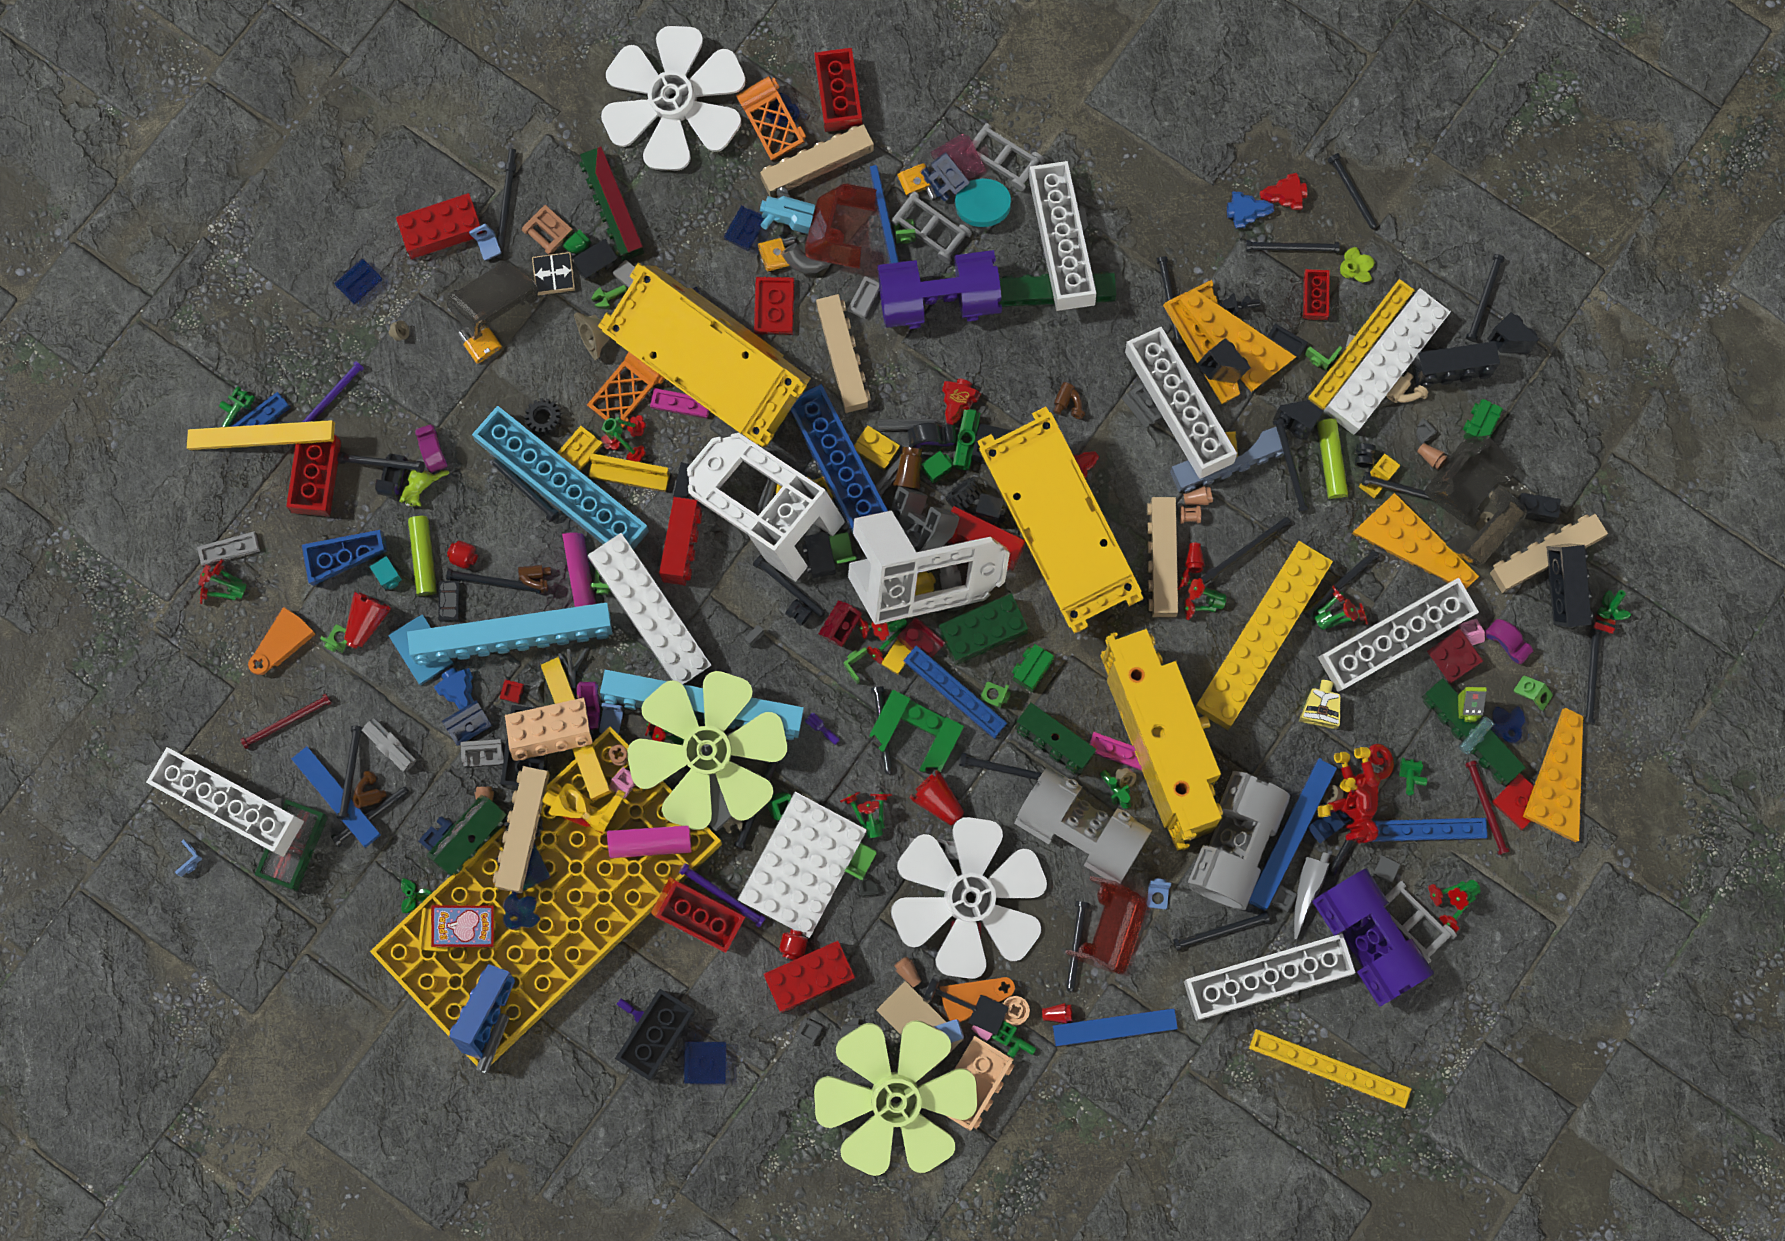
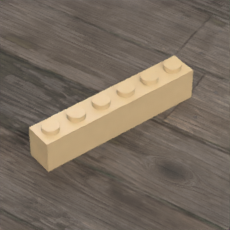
(817, 160)
(842, 354)
(1163, 557)
(1534, 560)
(522, 829)

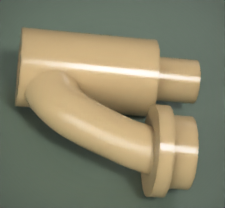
(1397, 392)

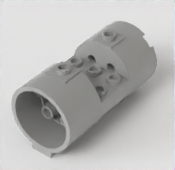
(1055, 809)
(1228, 866)

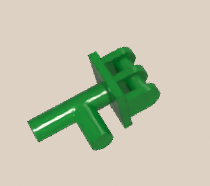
(233, 410)
(1412, 772)
(1120, 795)
(1009, 1036)

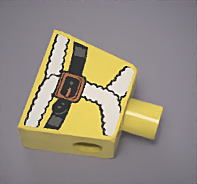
(1322, 707)

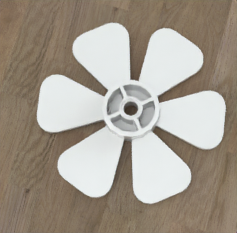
(711, 122)
(922, 916)

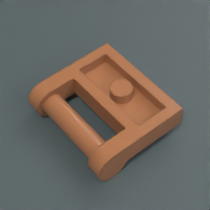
(552, 225)

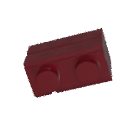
(840, 623)

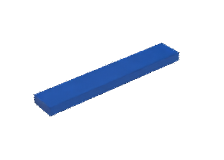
(883, 214)
(955, 692)
(332, 793)
(1431, 829)
(1114, 1027)

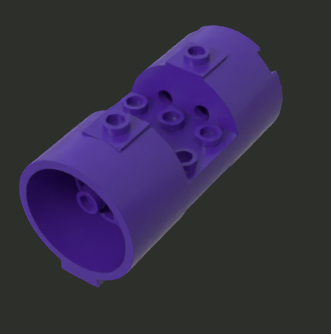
(974, 285)
(1387, 959)

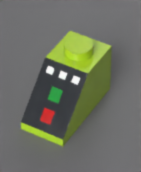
(1471, 703)

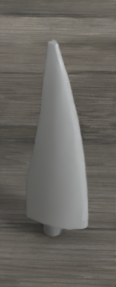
(1310, 883)

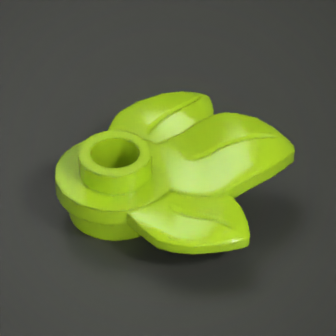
(1359, 265)

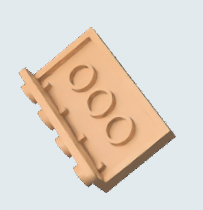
(548, 729)
(988, 1068)

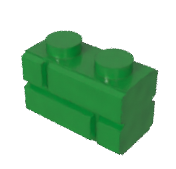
(1483, 420)
(1032, 668)

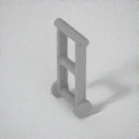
(1034, 158)
(943, 254)
(1446, 931)

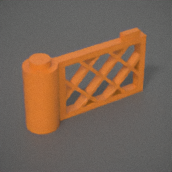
(760, 95)
(643, 373)

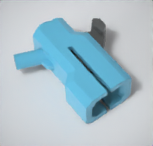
(787, 211)

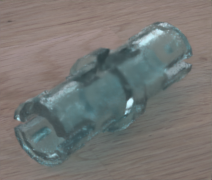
(1476, 735)

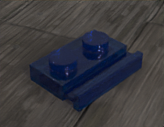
(744, 228)
(358, 281)

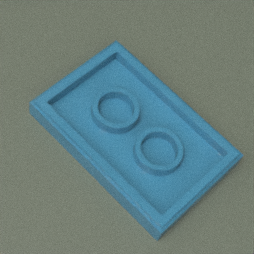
(421, 672)

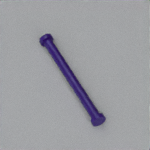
(334, 392)
(722, 895)

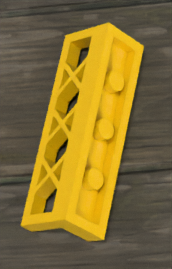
(629, 473)

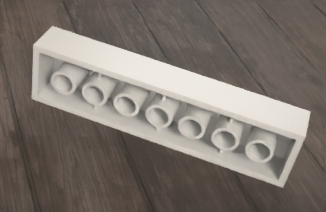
(1062, 236)
(1386, 361)
(1180, 402)
(649, 610)
(1398, 634)
(225, 802)
(1269, 977)

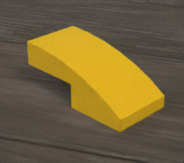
(1384, 470)
(895, 657)

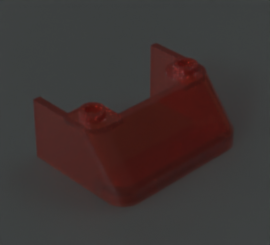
(826, 242)
(1116, 929)

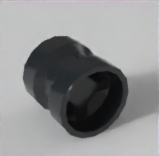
(1365, 455)
(798, 612)

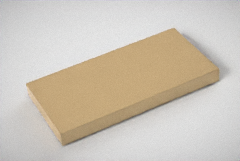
(906, 1006)

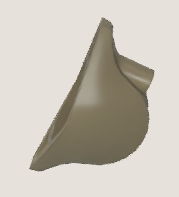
(591, 334)

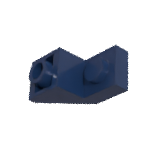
(1326, 826)

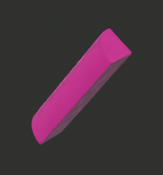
(579, 569)
(649, 841)

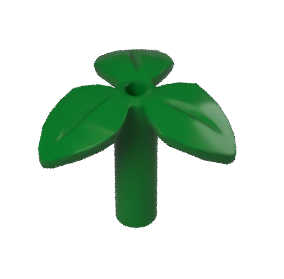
(1611, 604)
(408, 888)

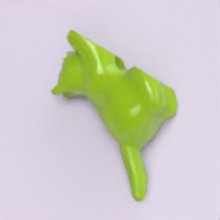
(418, 483)

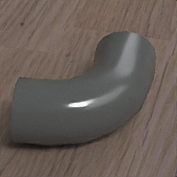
(800, 262)

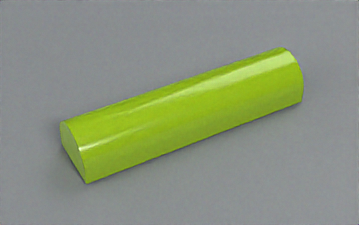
(1332, 458)
(422, 556)

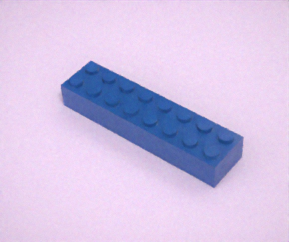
(836, 456)

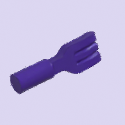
(818, 725)
(630, 1009)

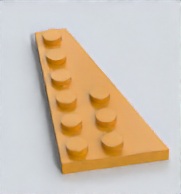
(1217, 323)
(1197, 341)
(1412, 540)
(1558, 785)

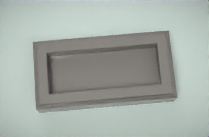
(864, 297)

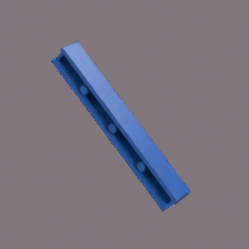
(1291, 834)

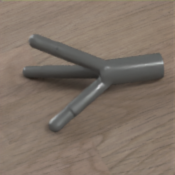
(569, 666)

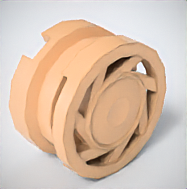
(1017, 1011)

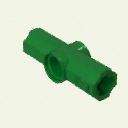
(968, 429)

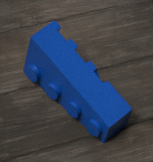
(340, 554)
(481, 1011)

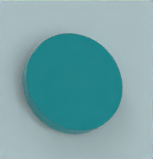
(983, 203)

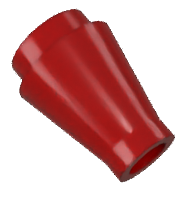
(1195, 560)
(1058, 1013)

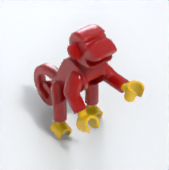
(1363, 791)

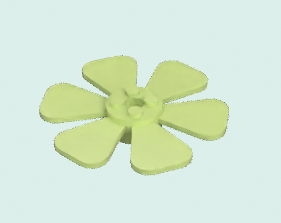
(691, 799)
(924, 1141)

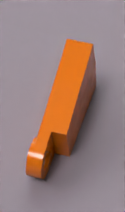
(280, 642)
(970, 993)

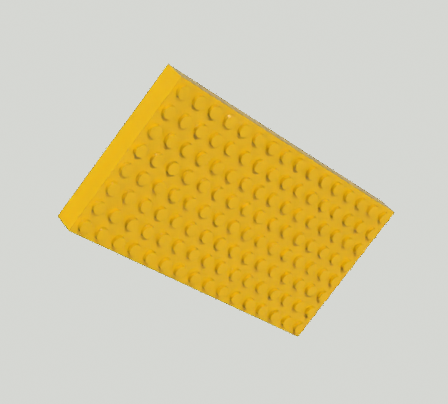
(581, 908)

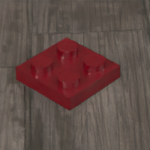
(1455, 656)

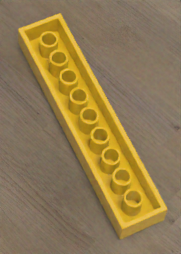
(1263, 635)

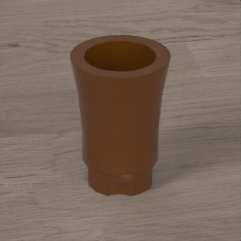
(909, 468)

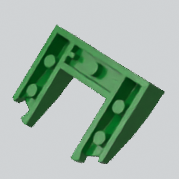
(943, 729)

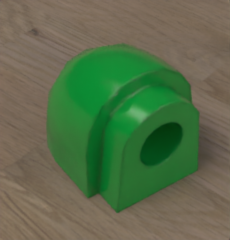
(577, 243)

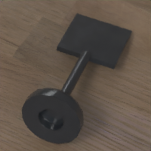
(986, 1014)

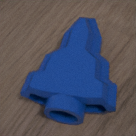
(1246, 209)
(456, 687)

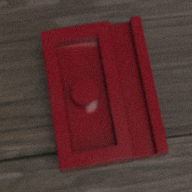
(919, 634)

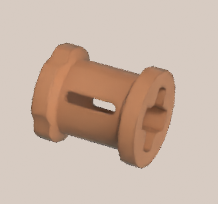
(1190, 514)
(615, 750)

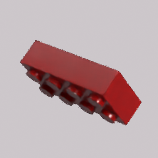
(1316, 294)

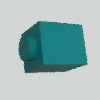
(386, 573)

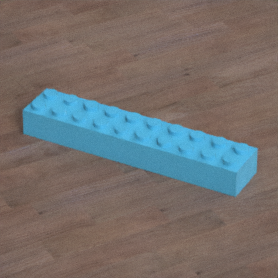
(557, 479)
(510, 633)
(634, 690)

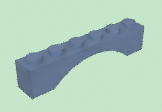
(1265, 447)

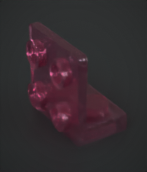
(963, 154)

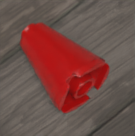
(363, 619)
(938, 799)

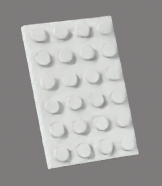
(802, 864)

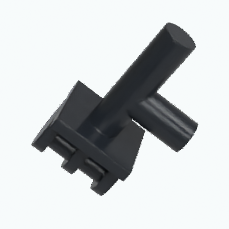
(1232, 305)

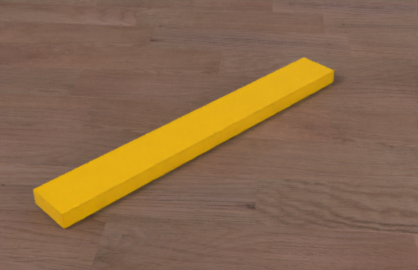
(1361, 344)
(261, 435)
(585, 756)
(1330, 1068)

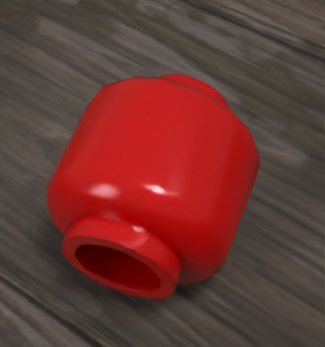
(462, 554)
(793, 944)

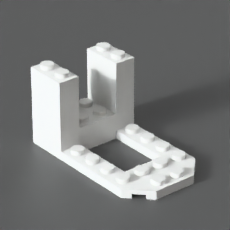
(783, 519)
(890, 572)

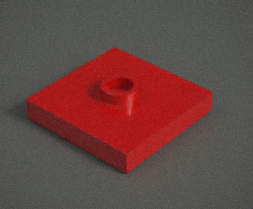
(1514, 800)

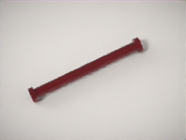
(285, 721)
(1487, 807)

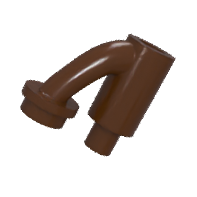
(1064, 395)
(528, 573)
(370, 797)

